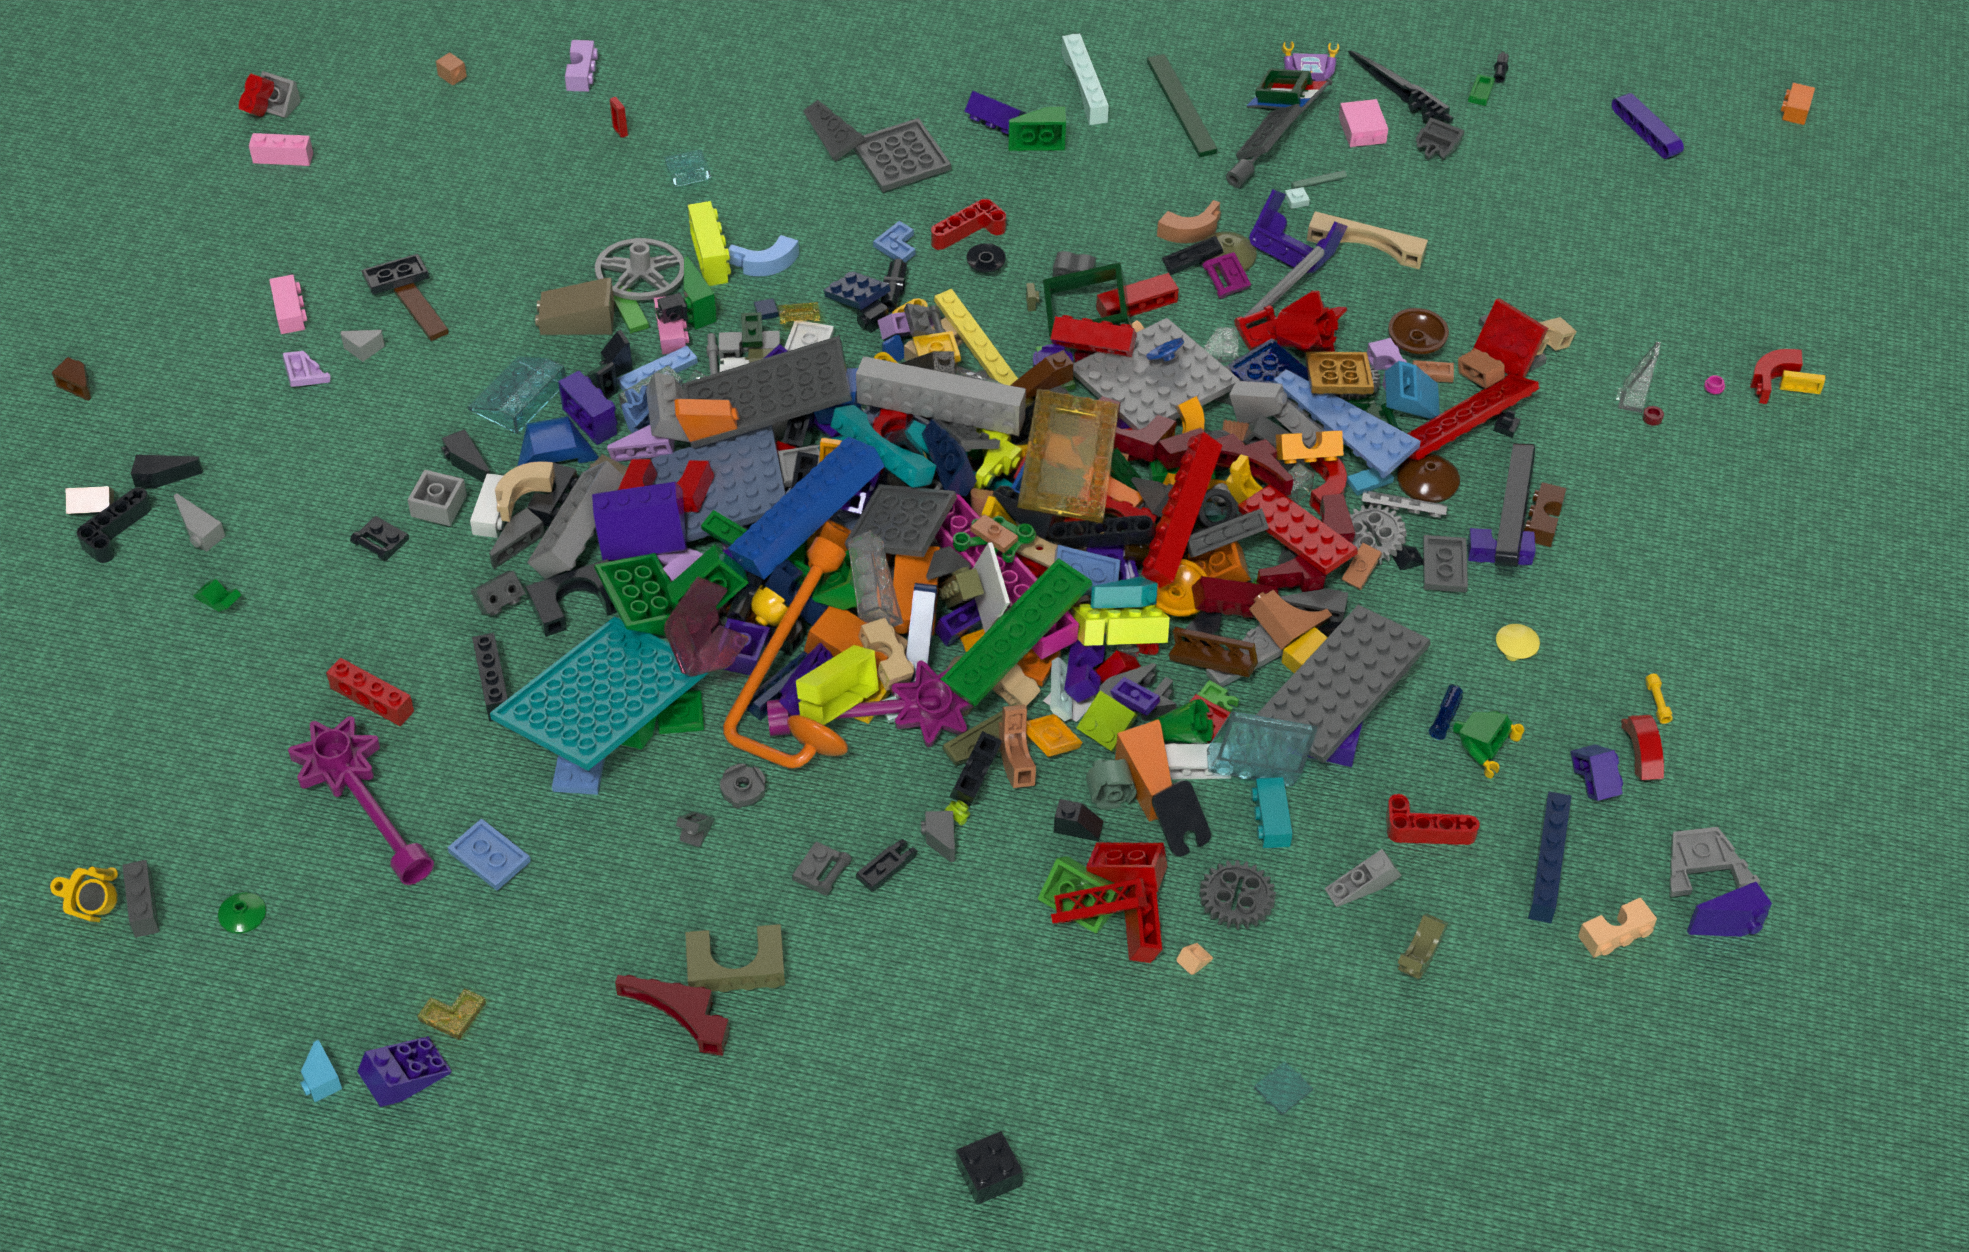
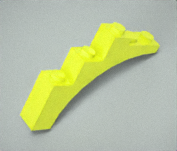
(997, 460)

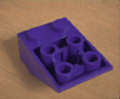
(402, 1070)

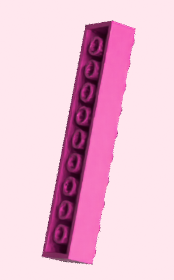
(1015, 576)

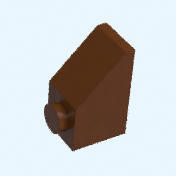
(72, 378)

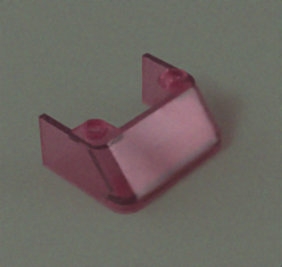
(690, 631)

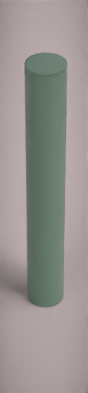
(1319, 179)

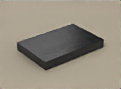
(395, 274)

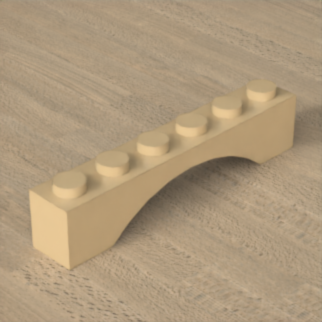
(1402, 247)

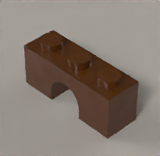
(1548, 502)

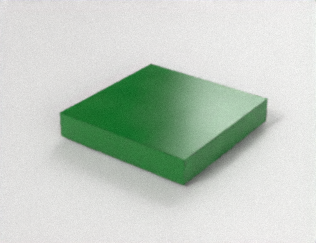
(682, 715)

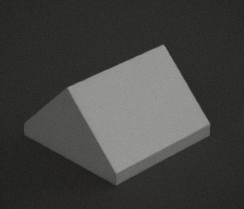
(284, 96)

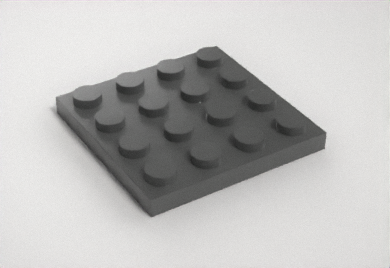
(901, 155)
(905, 517)

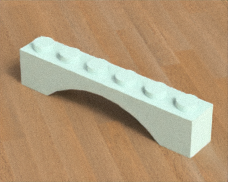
(1092, 95)

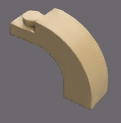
(522, 480)

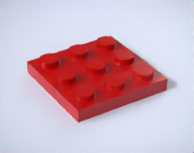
(1511, 337)

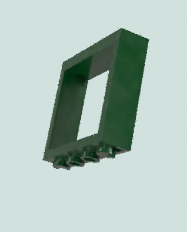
(1087, 278)

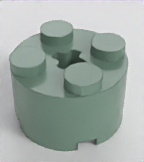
(1110, 783)

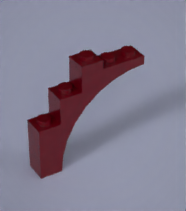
(1260, 454)
(1300, 572)

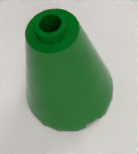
(1187, 724)

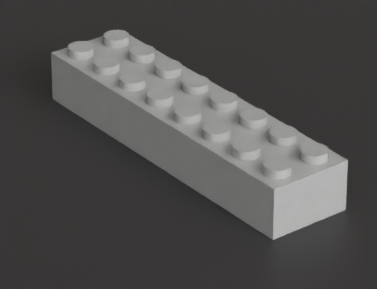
(941, 395)

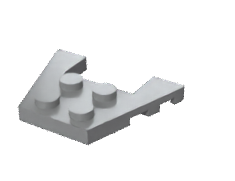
(1702, 852)

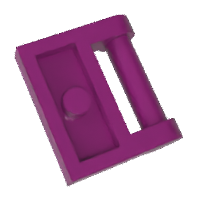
(1232, 273)

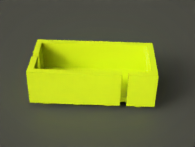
(709, 243)
(1122, 625)
(838, 684)

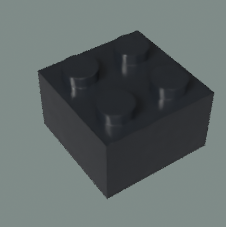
(989, 1167)

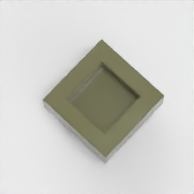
(1032, 297)

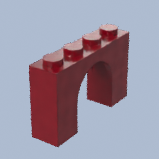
(1144, 441)

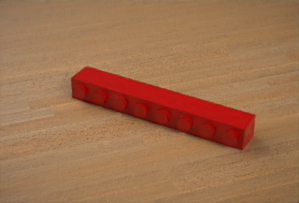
(1181, 509)

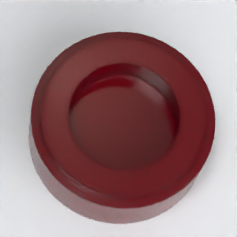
(1653, 415)

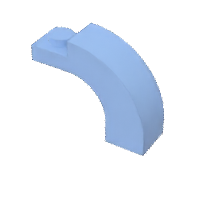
(767, 261)

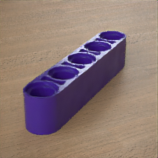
(1647, 125)

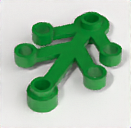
(1025, 533)

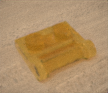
(799, 312)

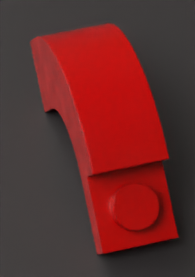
(1772, 366)
(1335, 480)
(1647, 746)

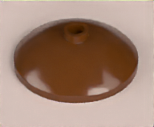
(1418, 331)
(1428, 479)

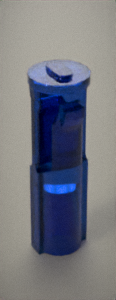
(1447, 711)

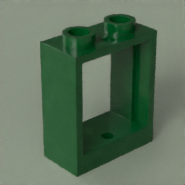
(1283, 76)

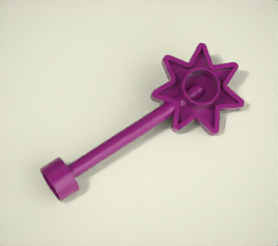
(920, 703)
(340, 760)

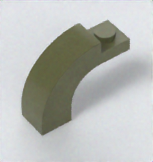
(1423, 946)

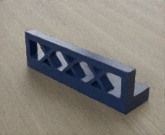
(760, 700)

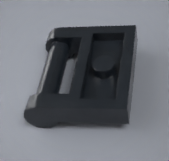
(382, 533)

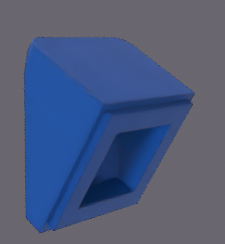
(894, 347)

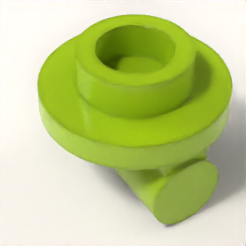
(960, 811)

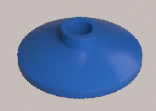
(1165, 350)

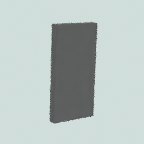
(1268, 132)

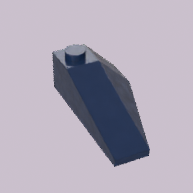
(949, 459)

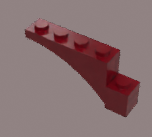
(684, 1004)

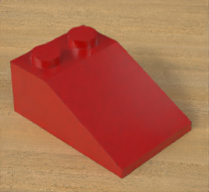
(1128, 862)

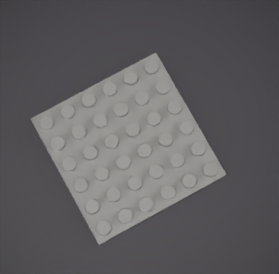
(1157, 385)

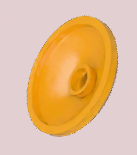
(1182, 604)

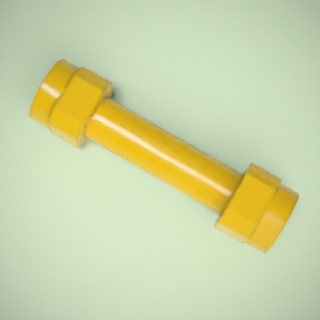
(1654, 684)

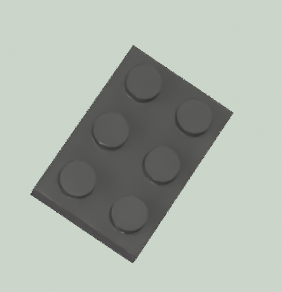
(1445, 563)

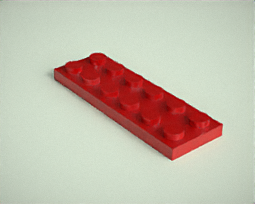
(1300, 530)

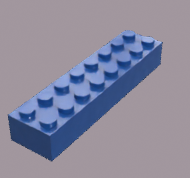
(806, 507)

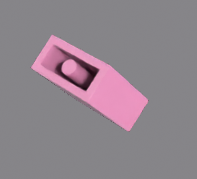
(1363, 123)

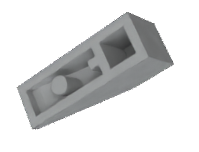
(202, 528)

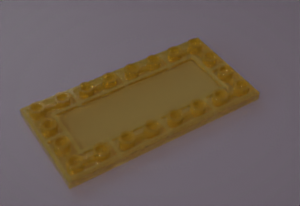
(1069, 456)

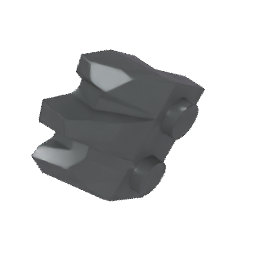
(1439, 138)

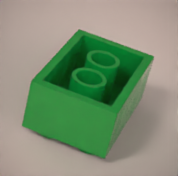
(714, 567)

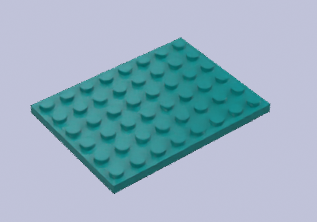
(597, 694)

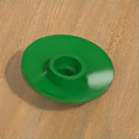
(245, 919)

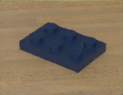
(856, 290)

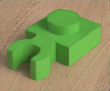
(1218, 696)

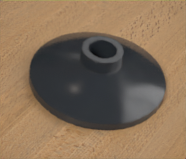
(986, 257)

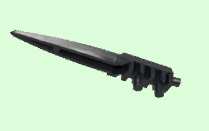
(1410, 93)

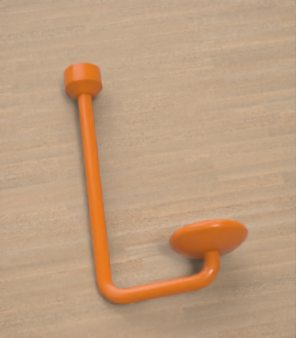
(816, 737)

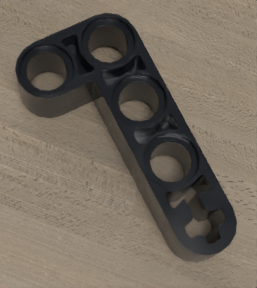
(110, 522)

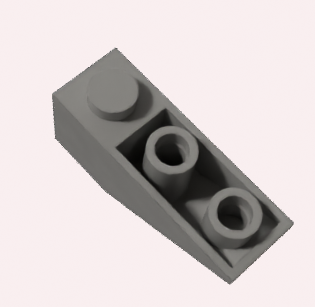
(1364, 879)

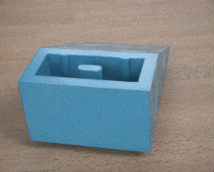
(1411, 390)

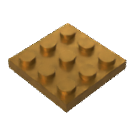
(1339, 372)

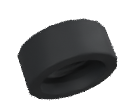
(1232, 507)

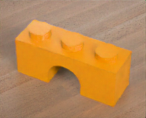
(1327, 445)

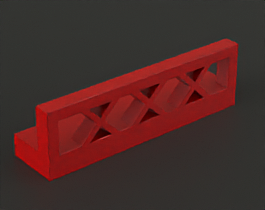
(1099, 909)

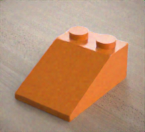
(1224, 563)

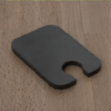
(1178, 813)

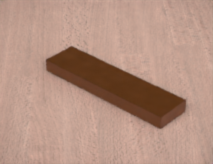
(421, 311)

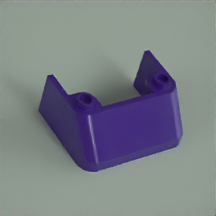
(1269, 236)

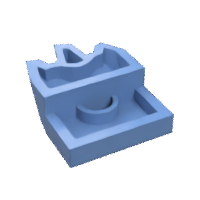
(636, 410)

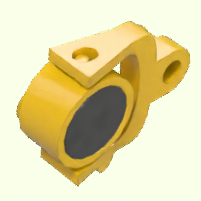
(92, 896)

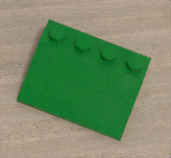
(638, 592)

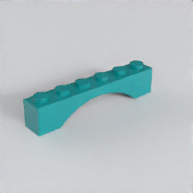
(906, 465)

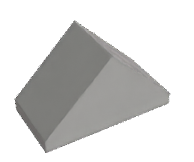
(363, 342)

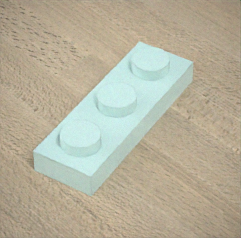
(1060, 701)

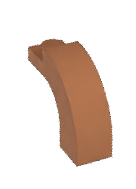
(1189, 229)
(1014, 750)

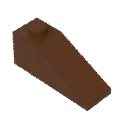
(1047, 374)

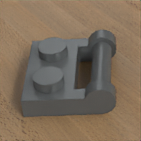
(918, 319)
(815, 865)

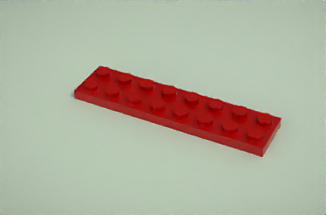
(1470, 413)

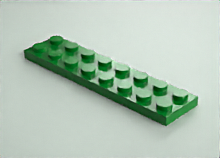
(1016, 632)

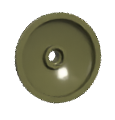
(1235, 243)

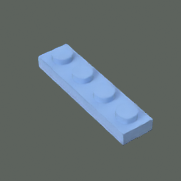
(677, 360)

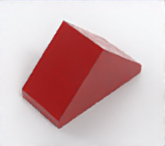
(1117, 664)

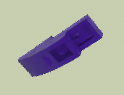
(814, 659)

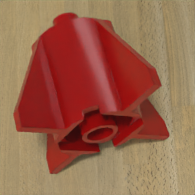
(1308, 324)

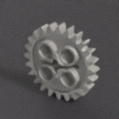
(1382, 525)

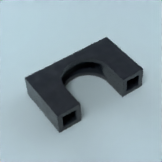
(547, 594)

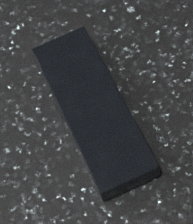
(1192, 255)

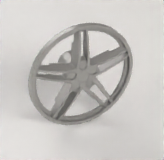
(641, 266)

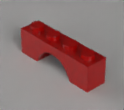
(889, 422)

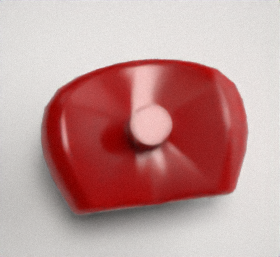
(1149, 648)

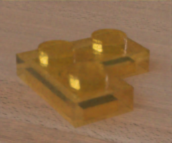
(452, 1019)

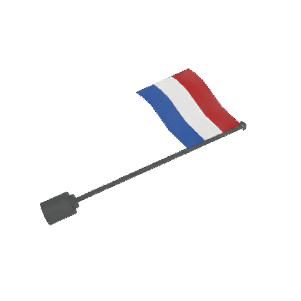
(1244, 168)

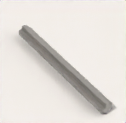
(1288, 281)

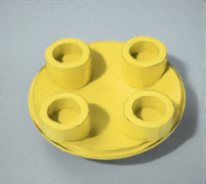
(1517, 641)

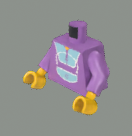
(1320, 65)

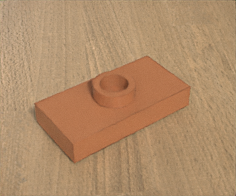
(1437, 370)
(994, 532)
(1361, 566)

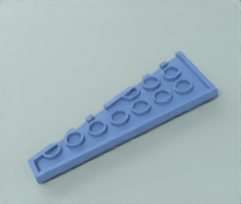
(1368, 436)

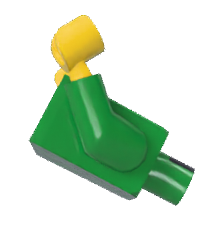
(1485, 734)

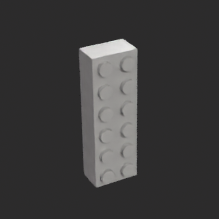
(573, 522)

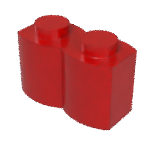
(256, 95)

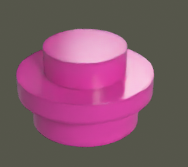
(1714, 384)

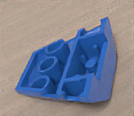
(554, 442)

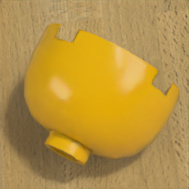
(768, 607)

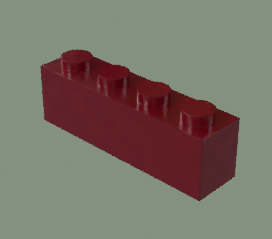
(1227, 595)

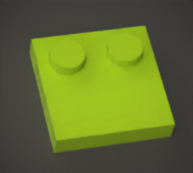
(1105, 720)

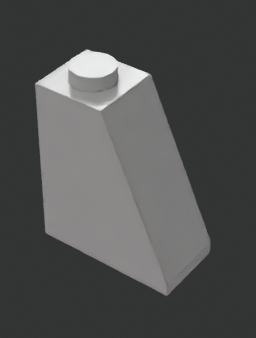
(1256, 398)

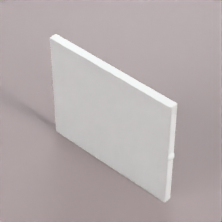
(995, 597)

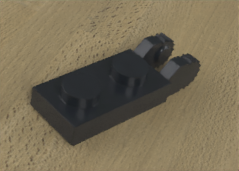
(885, 865)

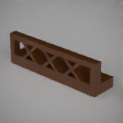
(1213, 657)

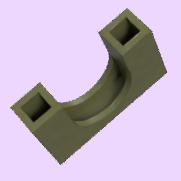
(763, 971)

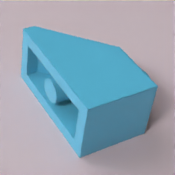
(319, 1074)

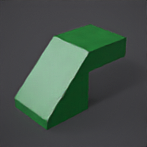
(216, 596)

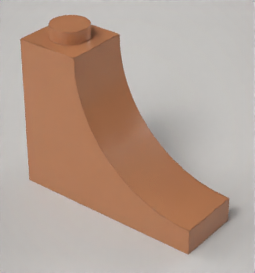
(1283, 620)

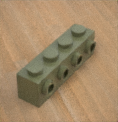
(960, 587)

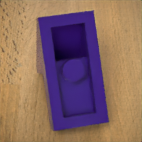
(1135, 696)

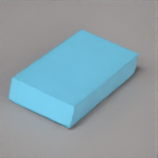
(1368, 480)

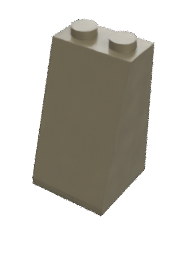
(577, 309)

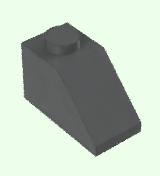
(940, 833)

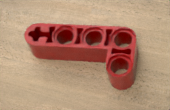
(968, 221)
(1436, 829)

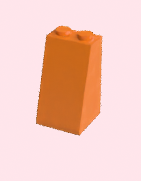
(907, 572)
(837, 632)
(1147, 759)

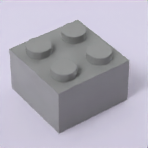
(437, 497)

